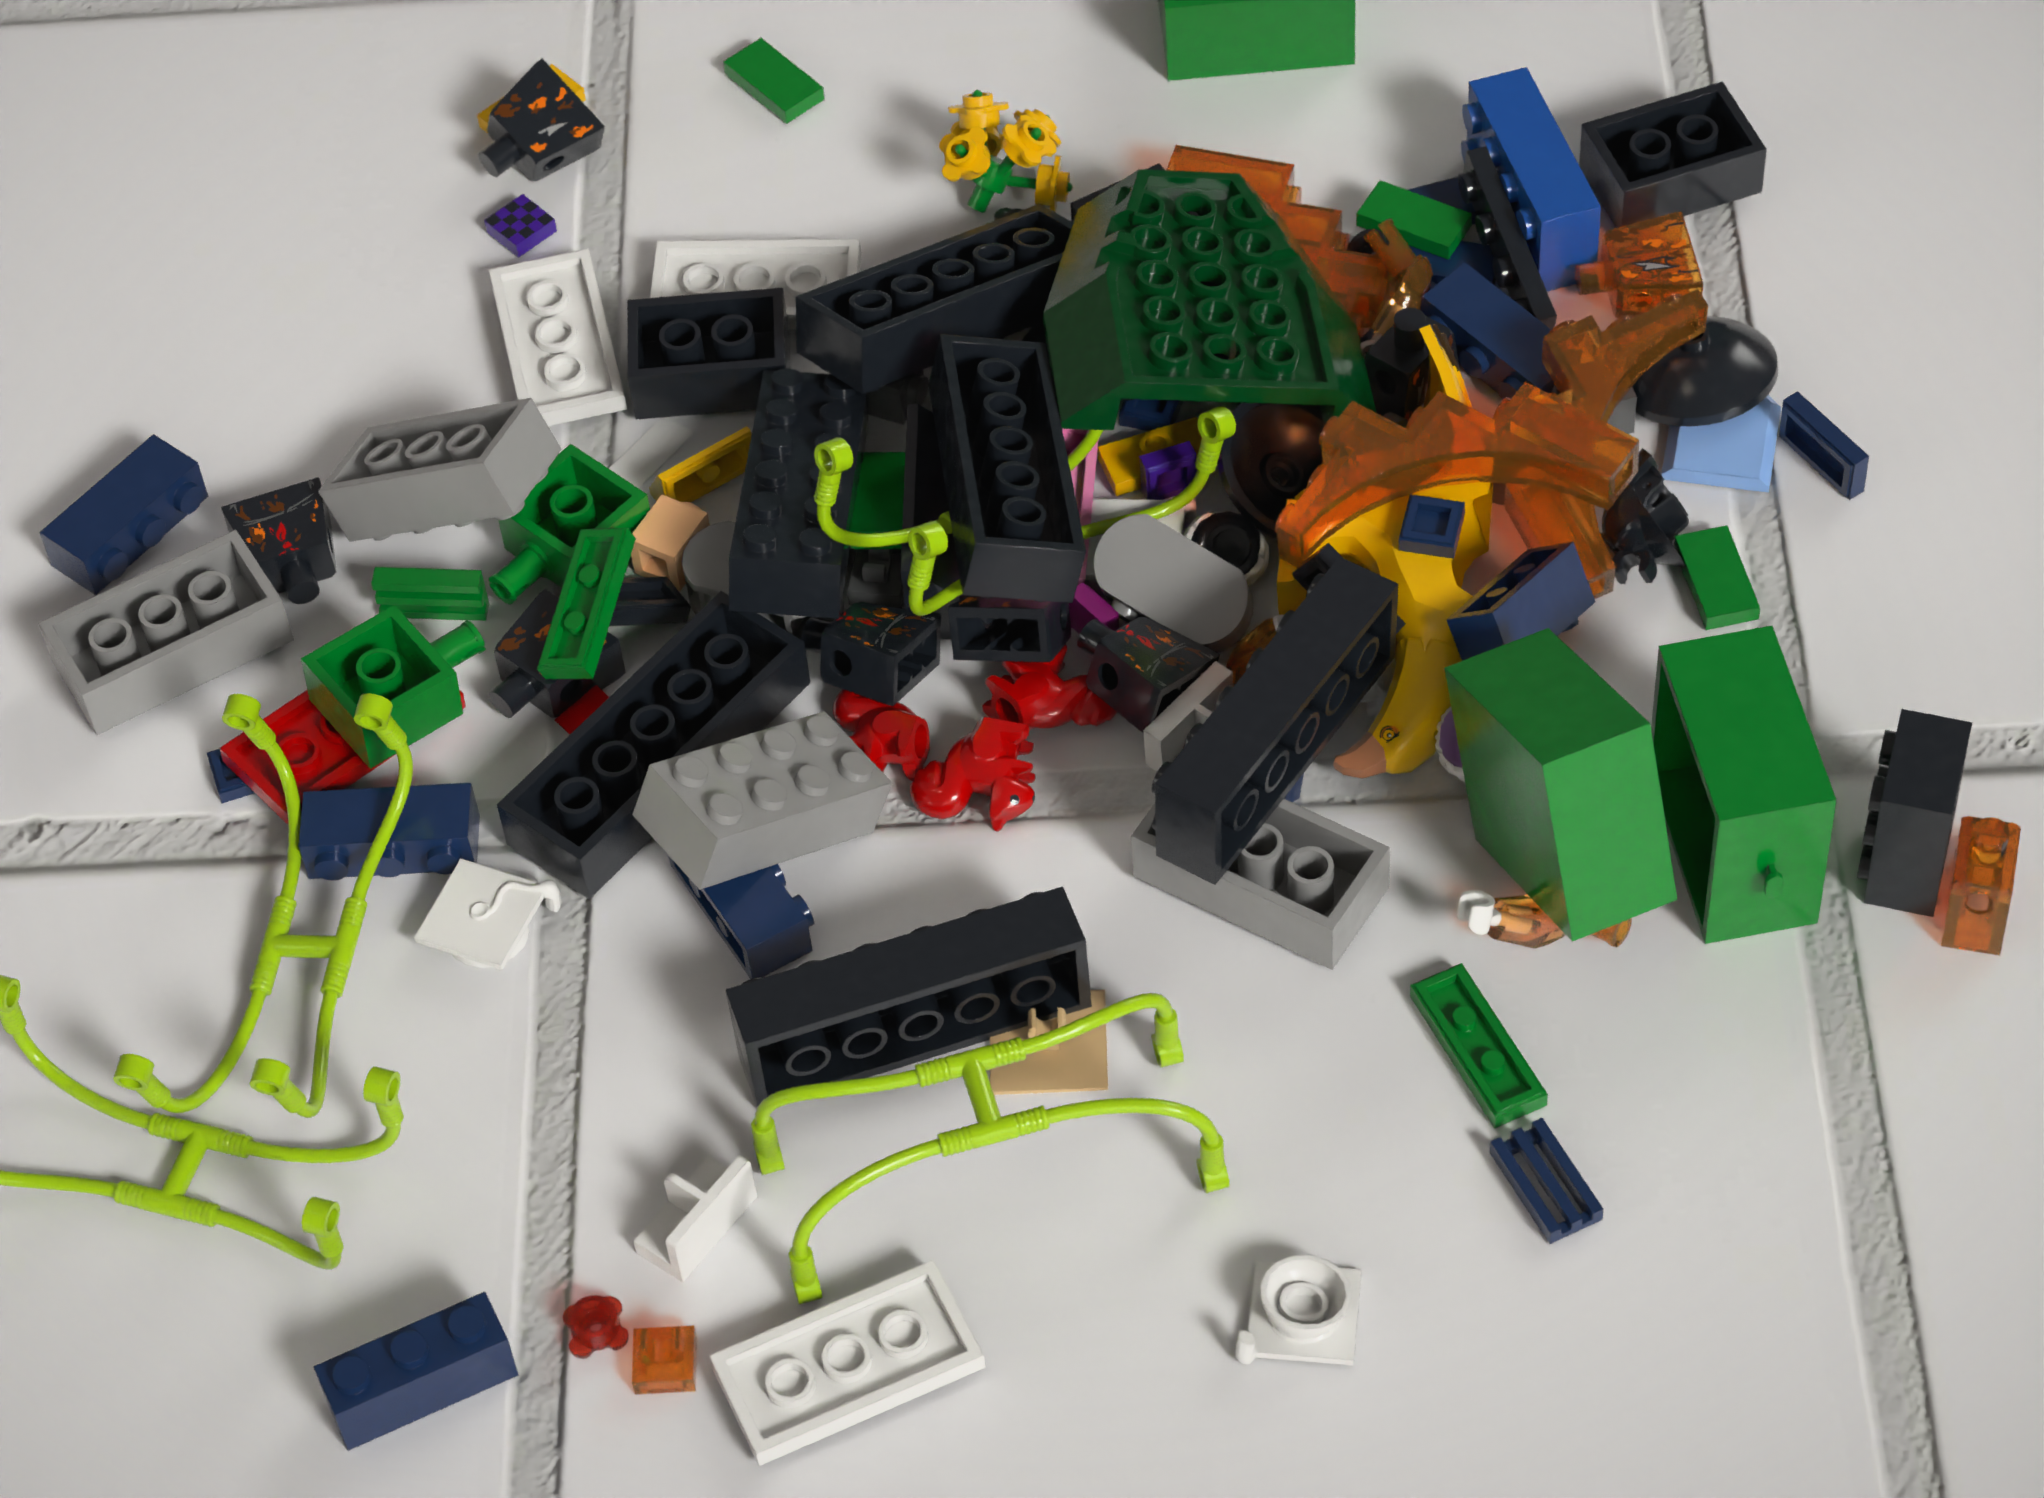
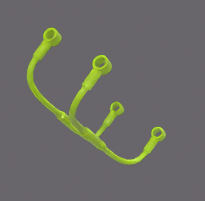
(931, 537)
(271, 1075)
(990, 1124)
(319, 1215)

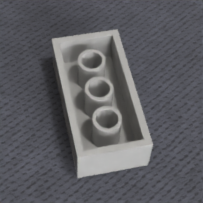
(441, 471)
(166, 631)
(761, 799)
(1293, 883)

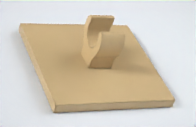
(1065, 1067)

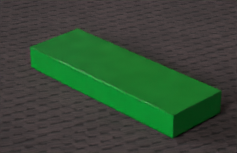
(880, 495)
(586, 603)
(1478, 1045)

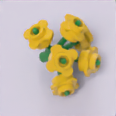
(975, 143)

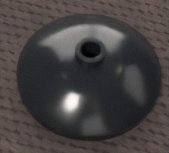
(1709, 376)
(1269, 442)

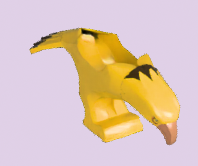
(1427, 596)

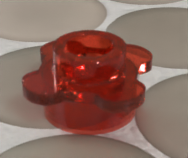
(593, 1311)

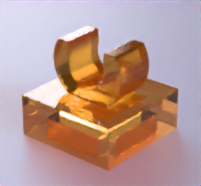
(664, 1359)

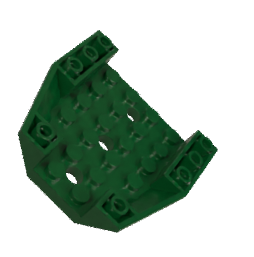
(1143, 327)

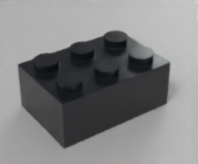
(1672, 156)
(704, 351)
(1913, 811)

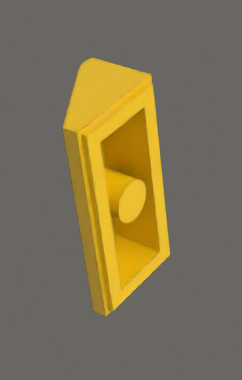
(705, 469)

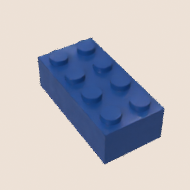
(1537, 173)

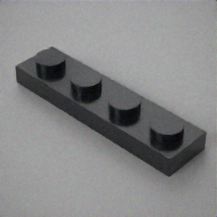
(1500, 230)

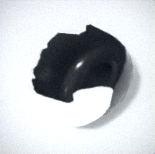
(1233, 540)

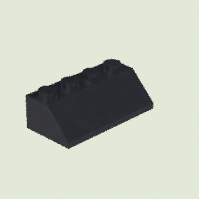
(925, 502)

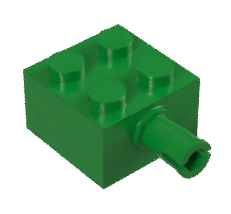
(570, 498)
(395, 662)

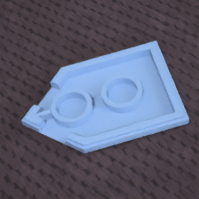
(1727, 452)

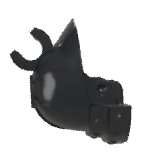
(1644, 523)

